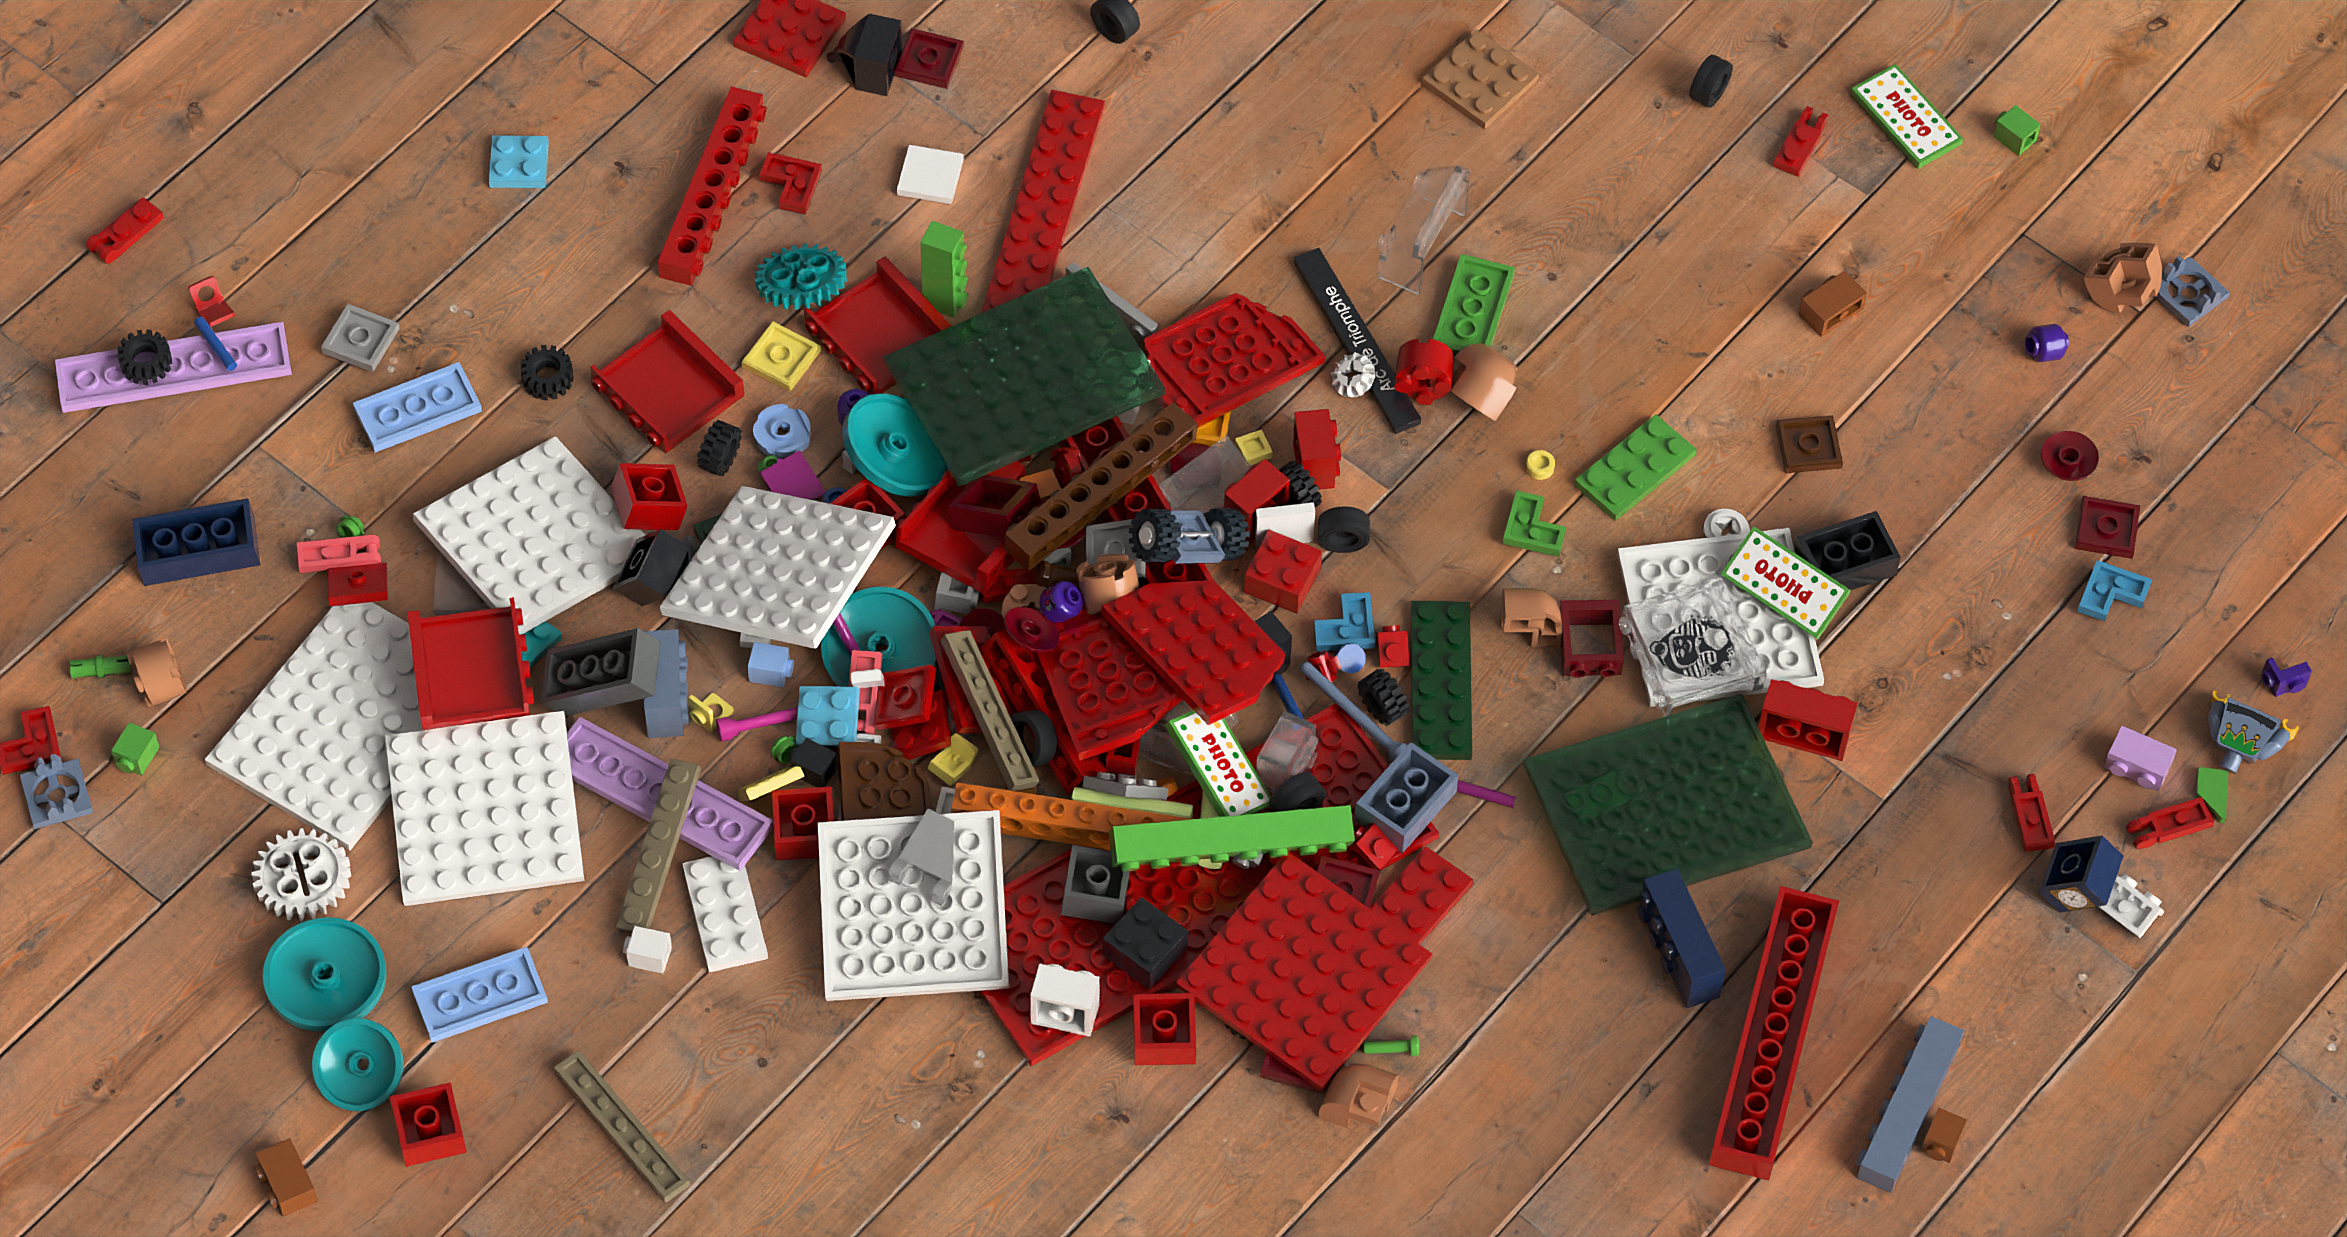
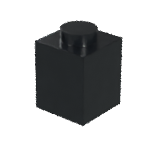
(815, 761)

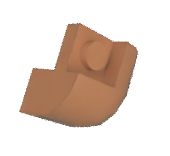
(2125, 276)
(1484, 379)
(1532, 612)
(1358, 1094)

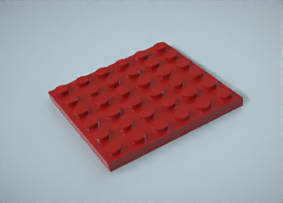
(1304, 971)

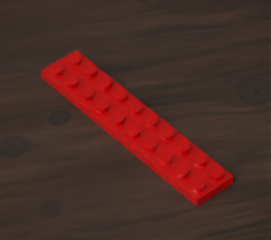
(1046, 197)

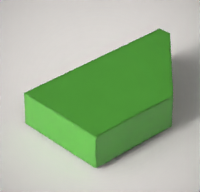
(2213, 788)

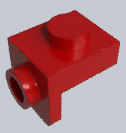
(1392, 647)
(1372, 845)

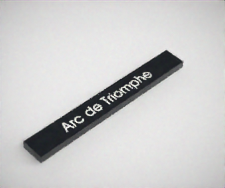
(1356, 337)

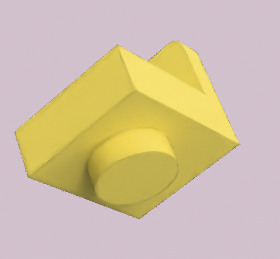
(954, 760)

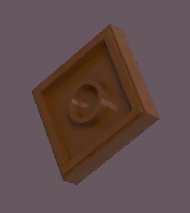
(1809, 444)

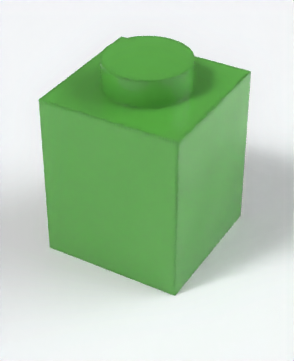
(2016, 130)
(135, 749)

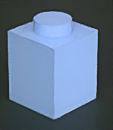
(769, 664)

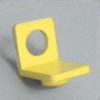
(703, 715)

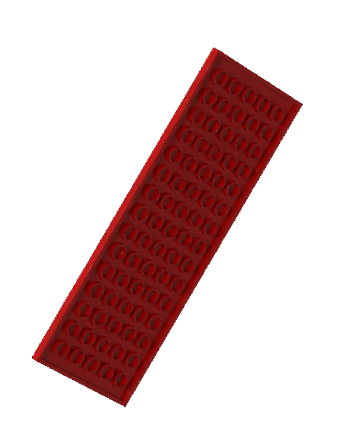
(1189, 895)

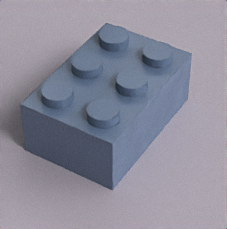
(668, 709)
(1407, 796)

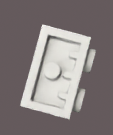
(2132, 907)

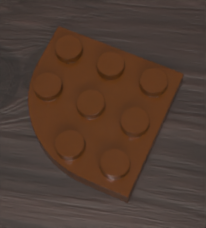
(879, 783)

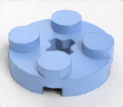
(782, 445)

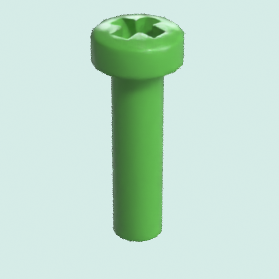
(1393, 1046)

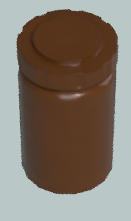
(1048, 574)

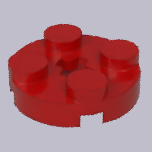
(1066, 464)

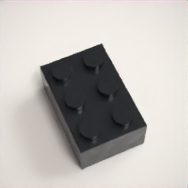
(1851, 551)

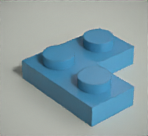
(2112, 583)
(1353, 628)

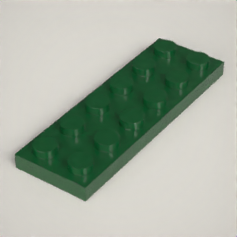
(1441, 679)

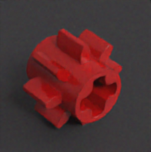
(1325, 664)

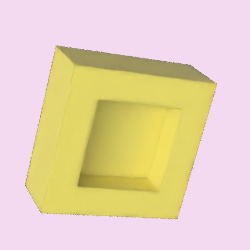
(1254, 447)

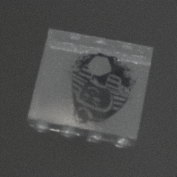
(1691, 644)

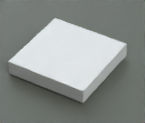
(930, 174)
(1289, 520)

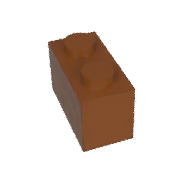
(1832, 303)
(286, 1177)

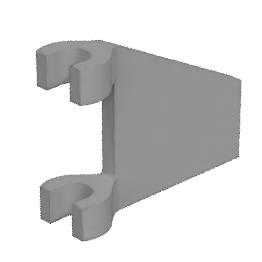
(931, 852)

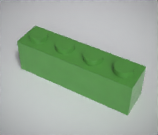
(944, 268)

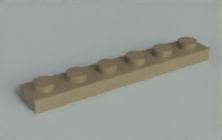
(990, 711)
(659, 845)
(622, 1126)

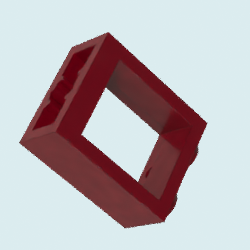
(970, 517)
(1591, 613)

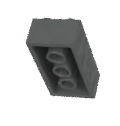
(600, 672)

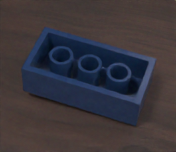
(196, 542)
(1681, 938)

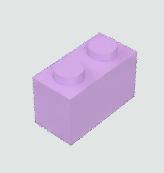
(2140, 758)

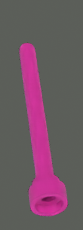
(729, 727)

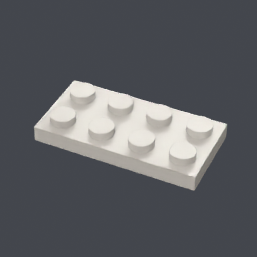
(724, 913)

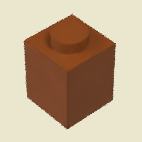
(1943, 1135)

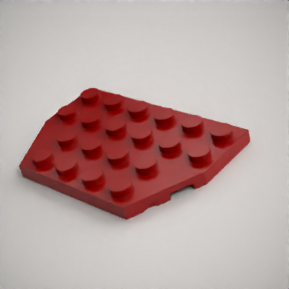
(1228, 357)
(1198, 644)
(1103, 686)

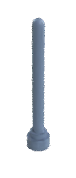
(1393, 748)

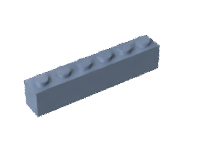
(1910, 1104)

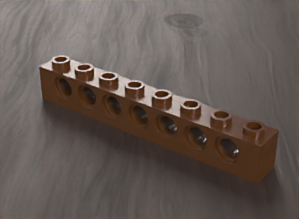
(1096, 499)

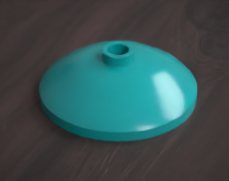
(338, 1064)

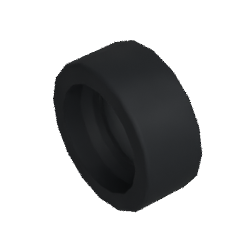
(1044, 734)

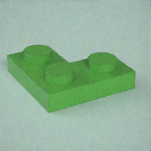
(1527, 531)

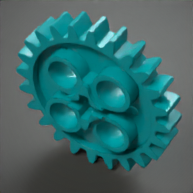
(800, 276)

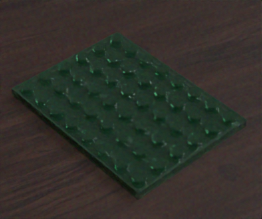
(1023, 376)
(1699, 802)

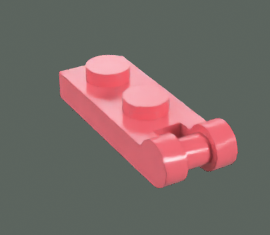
(337, 552)
(868, 696)

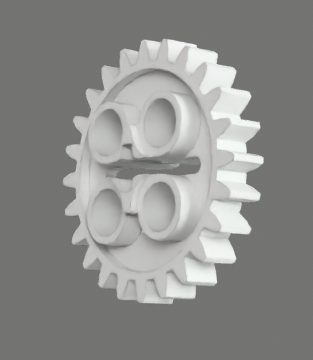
(273, 882)

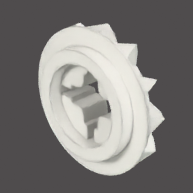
(1359, 383)
(1723, 517)

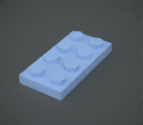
(417, 407)
(479, 994)

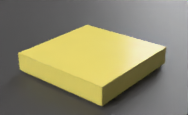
(781, 356)
(769, 783)

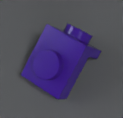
(2286, 680)

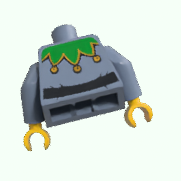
(2245, 732)

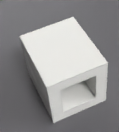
(647, 949)

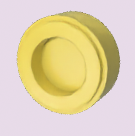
(1540, 464)

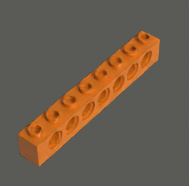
(1050, 816)

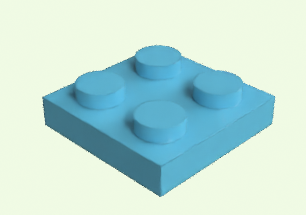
(518, 162)
(827, 714)

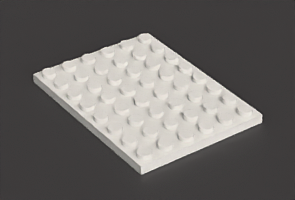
(322, 723)

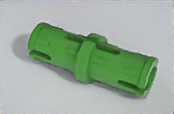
(100, 666)

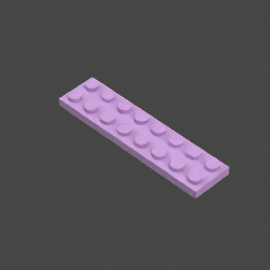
(98, 379)
(635, 780)

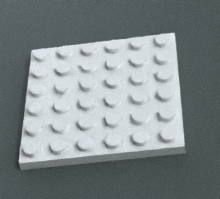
(532, 533)
(778, 566)
(1664, 567)
(484, 808)
(891, 935)

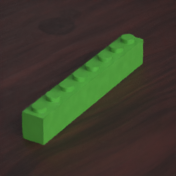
(1230, 837)

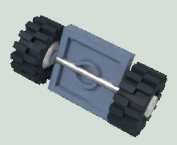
(1188, 535)

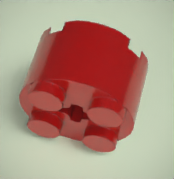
(1424, 370)

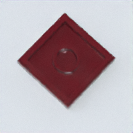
(929, 58)
(2107, 527)

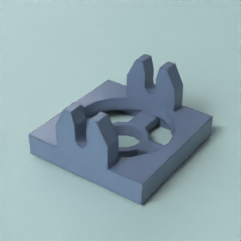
(2190, 315)
(61, 810)

